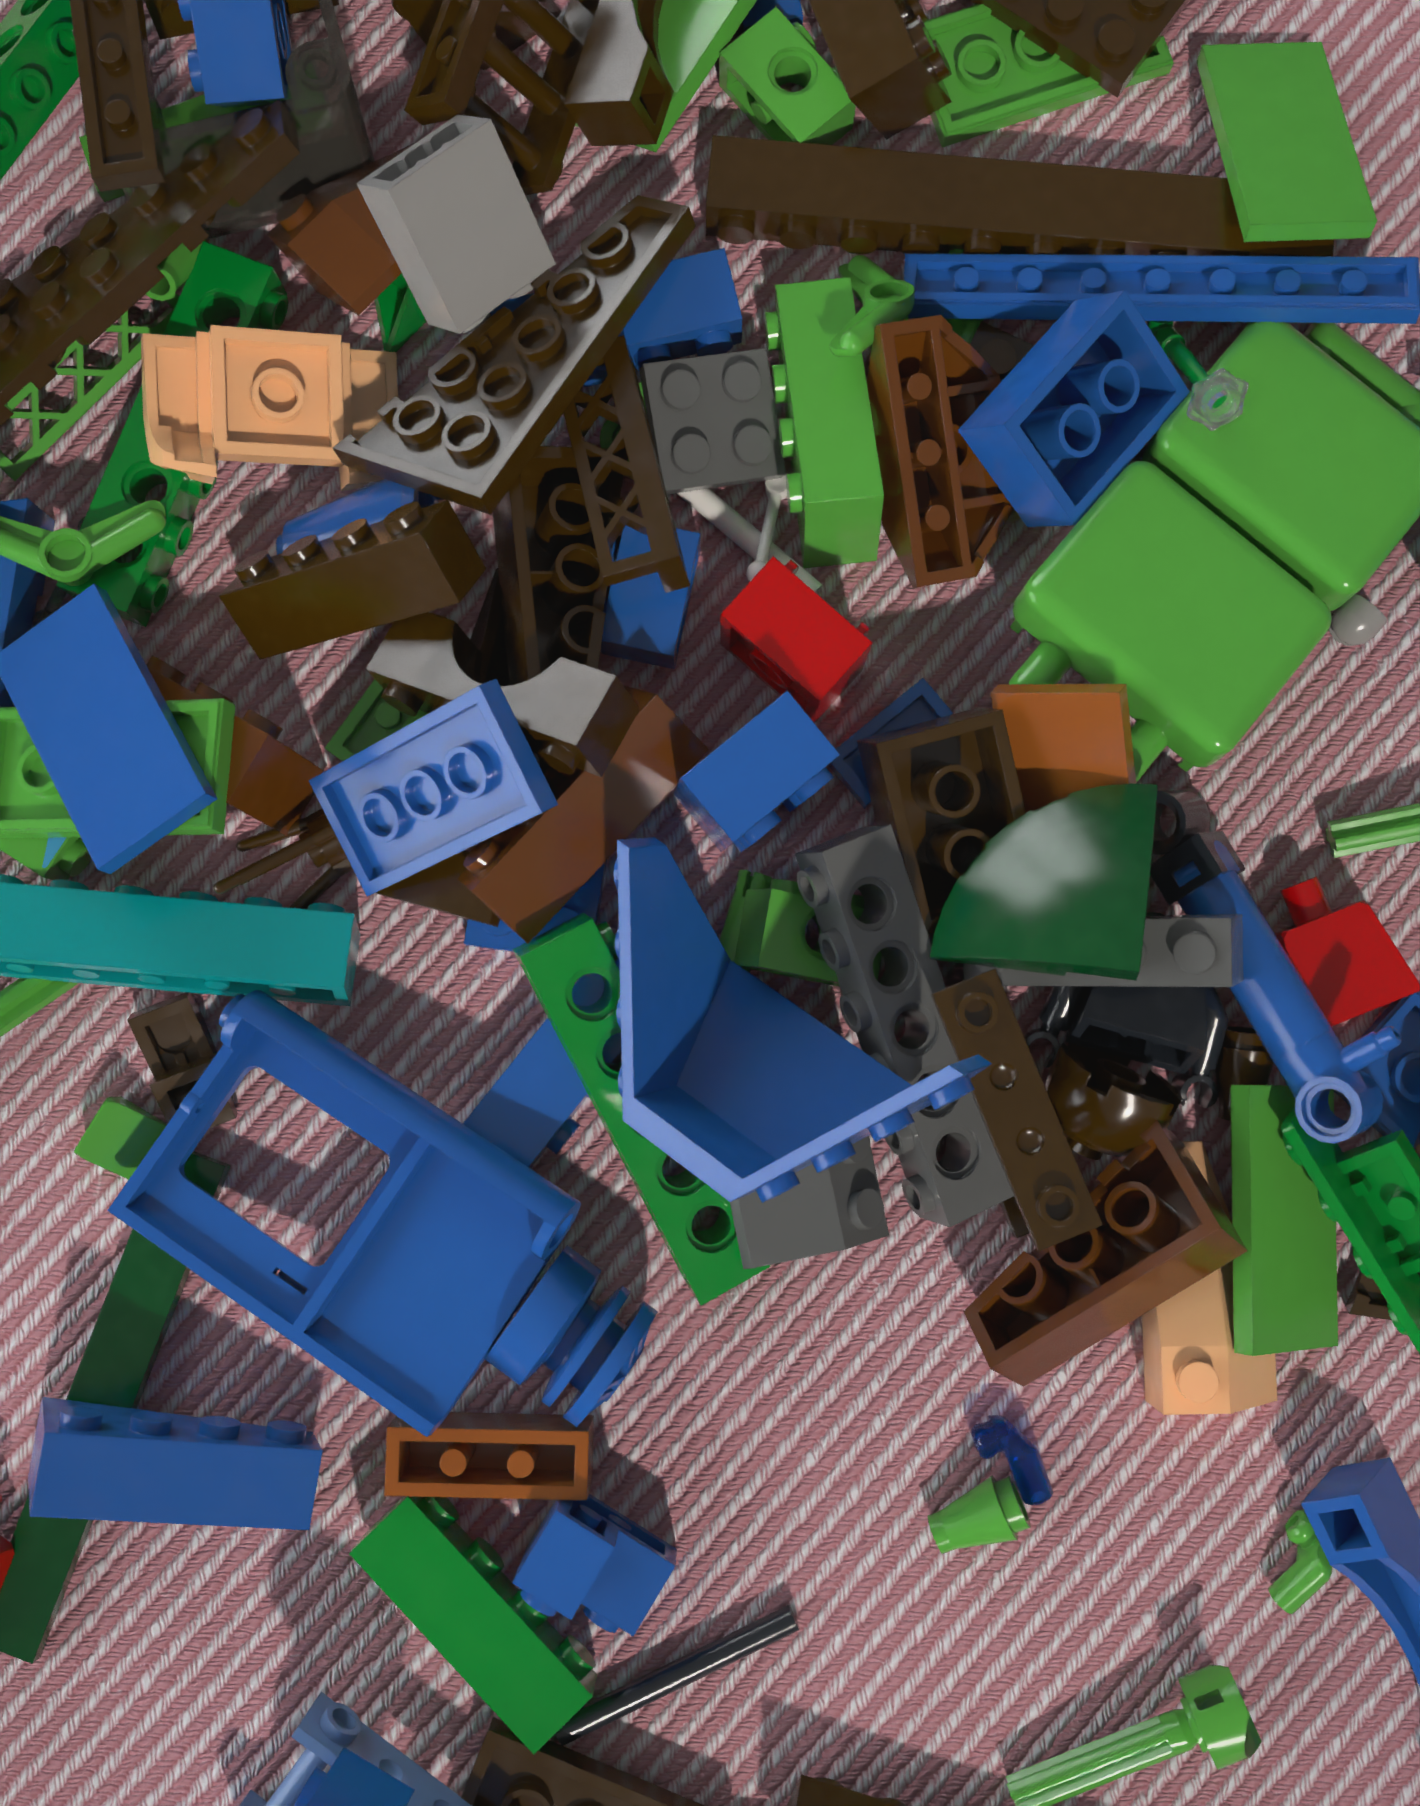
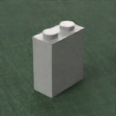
(458, 223)

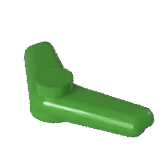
(882, 300)
(73, 554)

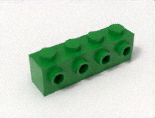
(477, 1617)

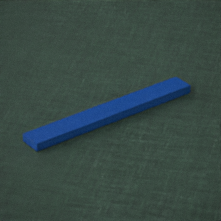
(1169, 286)

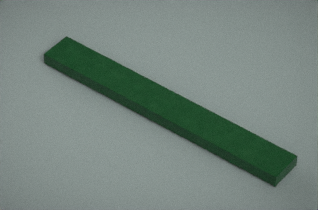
(111, 1374)

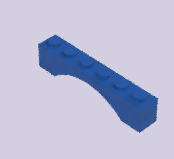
(1374, 1541)

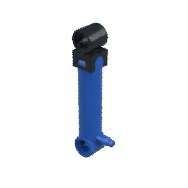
(1204, 878)

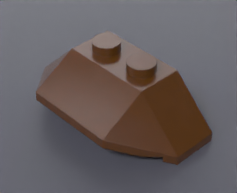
(937, 494)

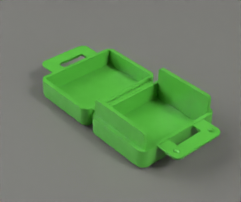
(1232, 544)

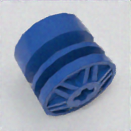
(573, 1336)

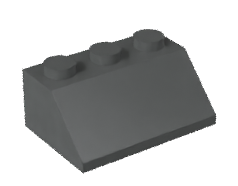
(816, 1217)

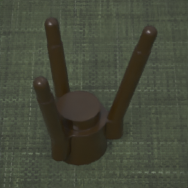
(315, 838)

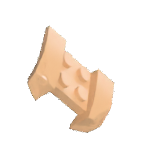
(260, 399)

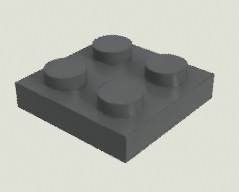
(713, 420)

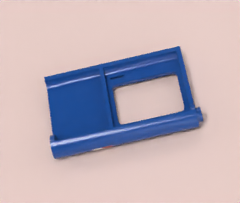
(425, 1263)

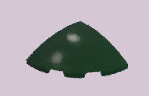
(1058, 889)

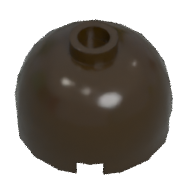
(1105, 1102)

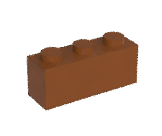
(492, 1457)

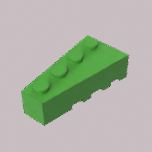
(826, 425)

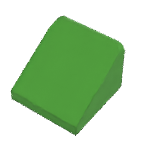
(119, 1136)

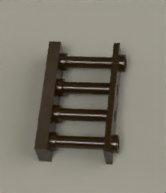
(452, 60)
(1017, 1114)

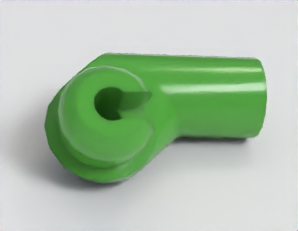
(1308, 1571)

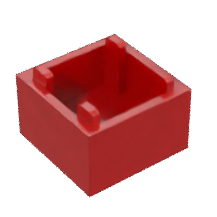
(793, 638)

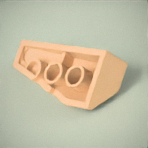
(1191, 1343)

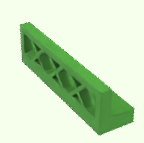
(83, 398)

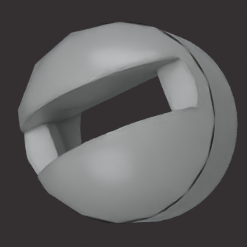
(1356, 621)

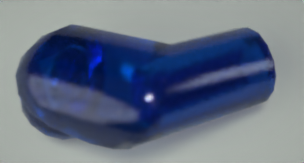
(1021, 1454)

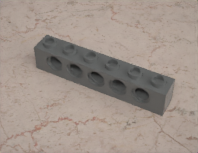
(869, 860)

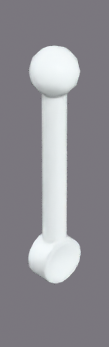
(776, 491)

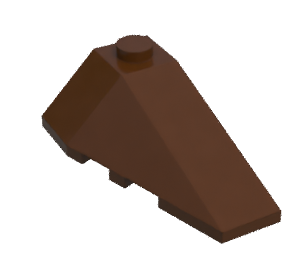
(337, 241)

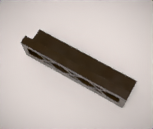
(642, 468)

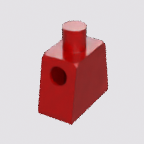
(1343, 954)

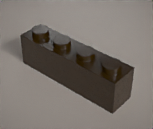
(353, 579)

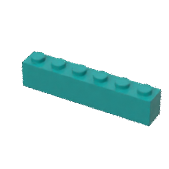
(177, 942)

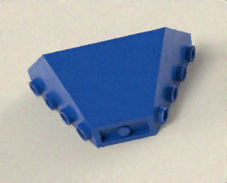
(728, 1066)

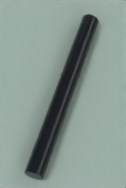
(679, 1673)

